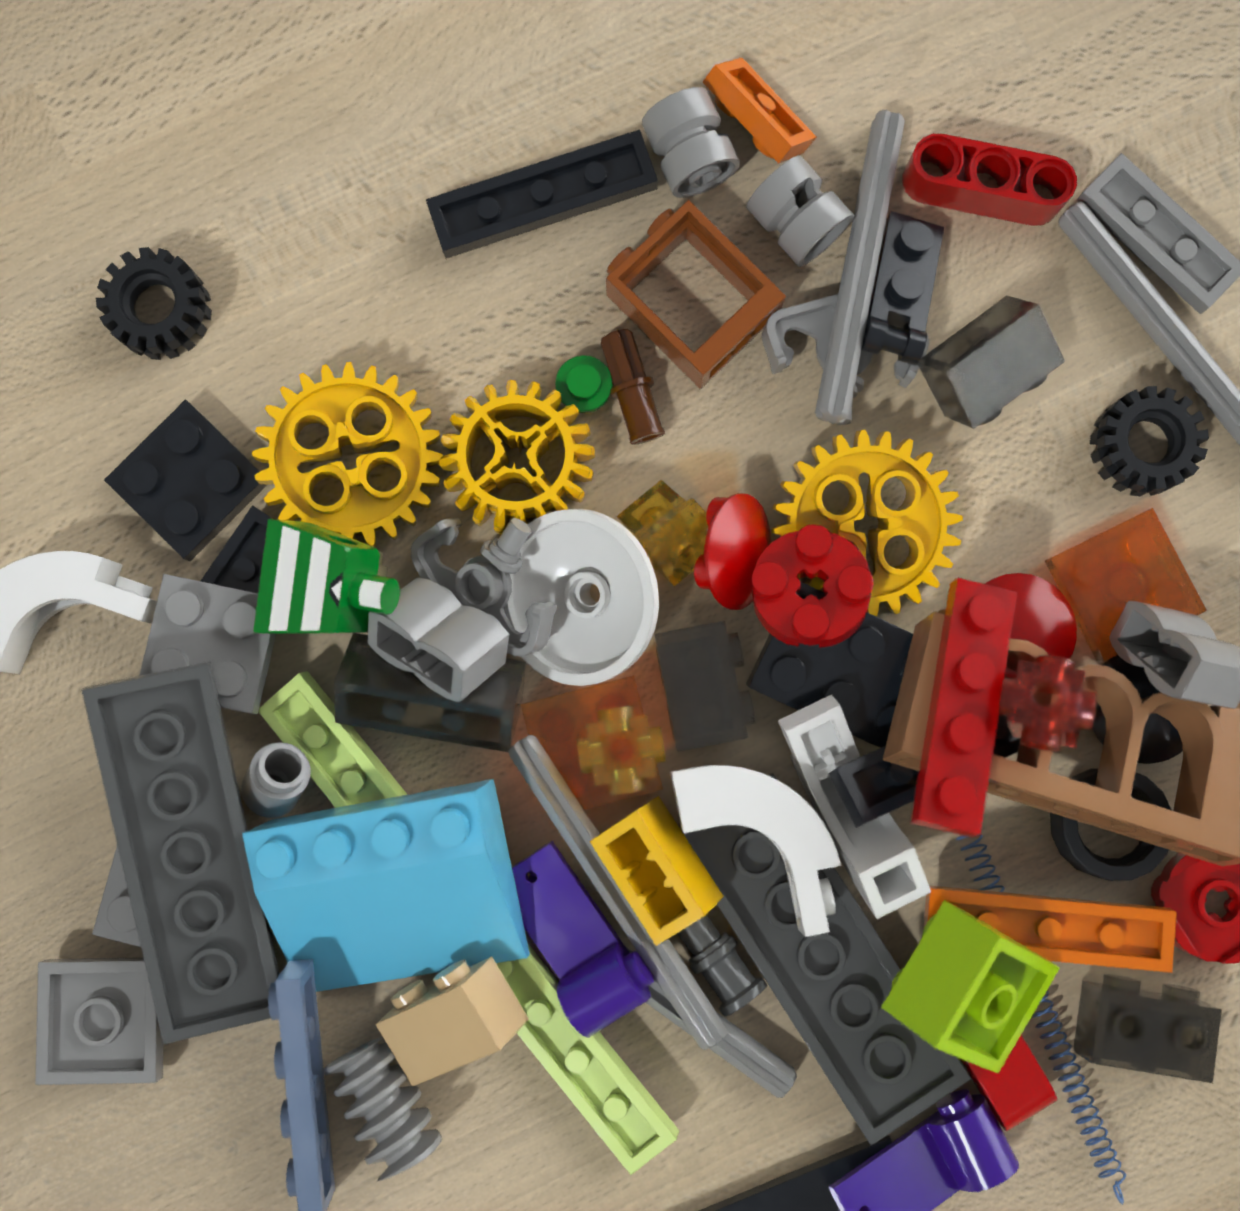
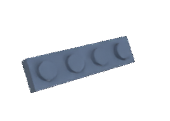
(300, 1063)

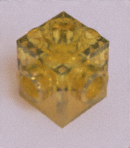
(668, 530)
(596, 757)

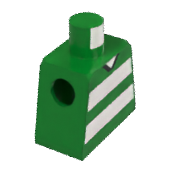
(319, 582)

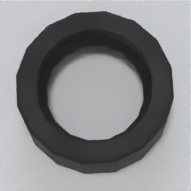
(1126, 868)

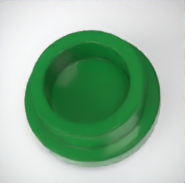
(584, 383)

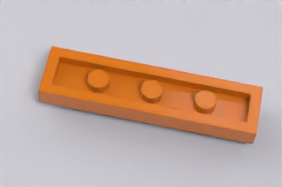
(1072, 928)

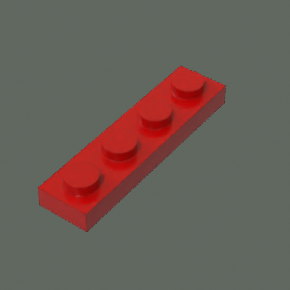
(964, 708)

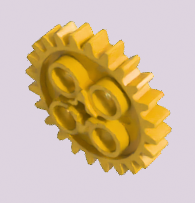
(336, 406)
(919, 519)

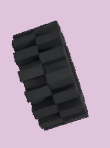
(136, 277)
(1176, 424)

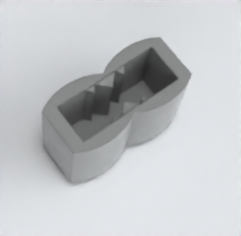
(439, 639)
(1178, 654)

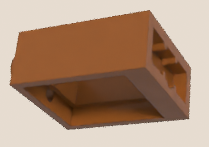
(664, 237)

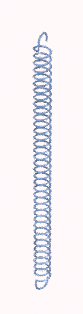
(1059, 1067)

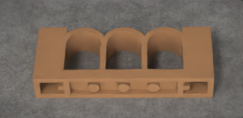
(1208, 789)

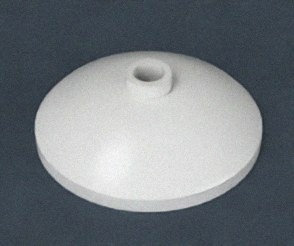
(559, 565)

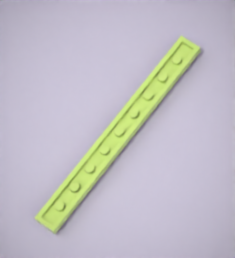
(581, 1066)

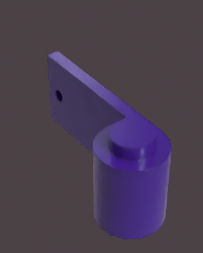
(594, 967)
(934, 1160)

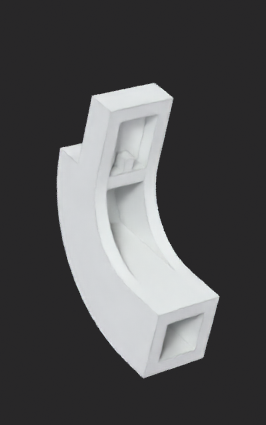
(56, 580)
(743, 797)
(874, 854)

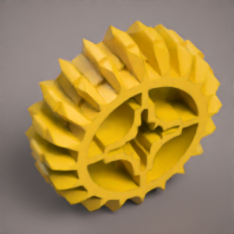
(536, 440)

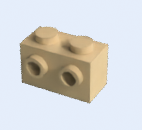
(451, 1020)

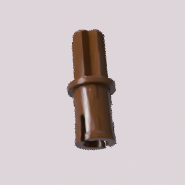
(631, 386)

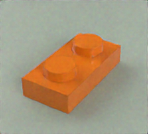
(750, 100)

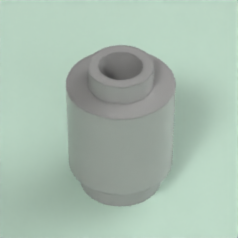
(275, 780)

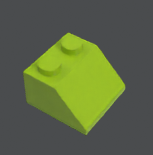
(969, 988)

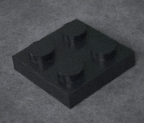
(186, 480)

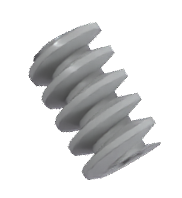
(385, 1107)

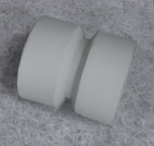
(686, 134)
(799, 210)

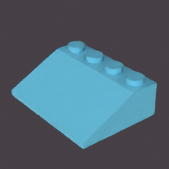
(390, 885)

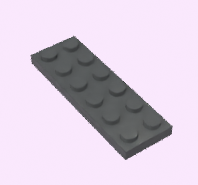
(183, 849)
(828, 983)

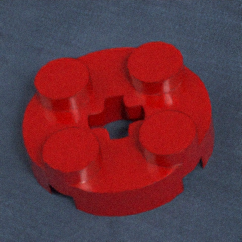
(813, 554)
(1184, 889)

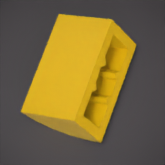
(657, 870)

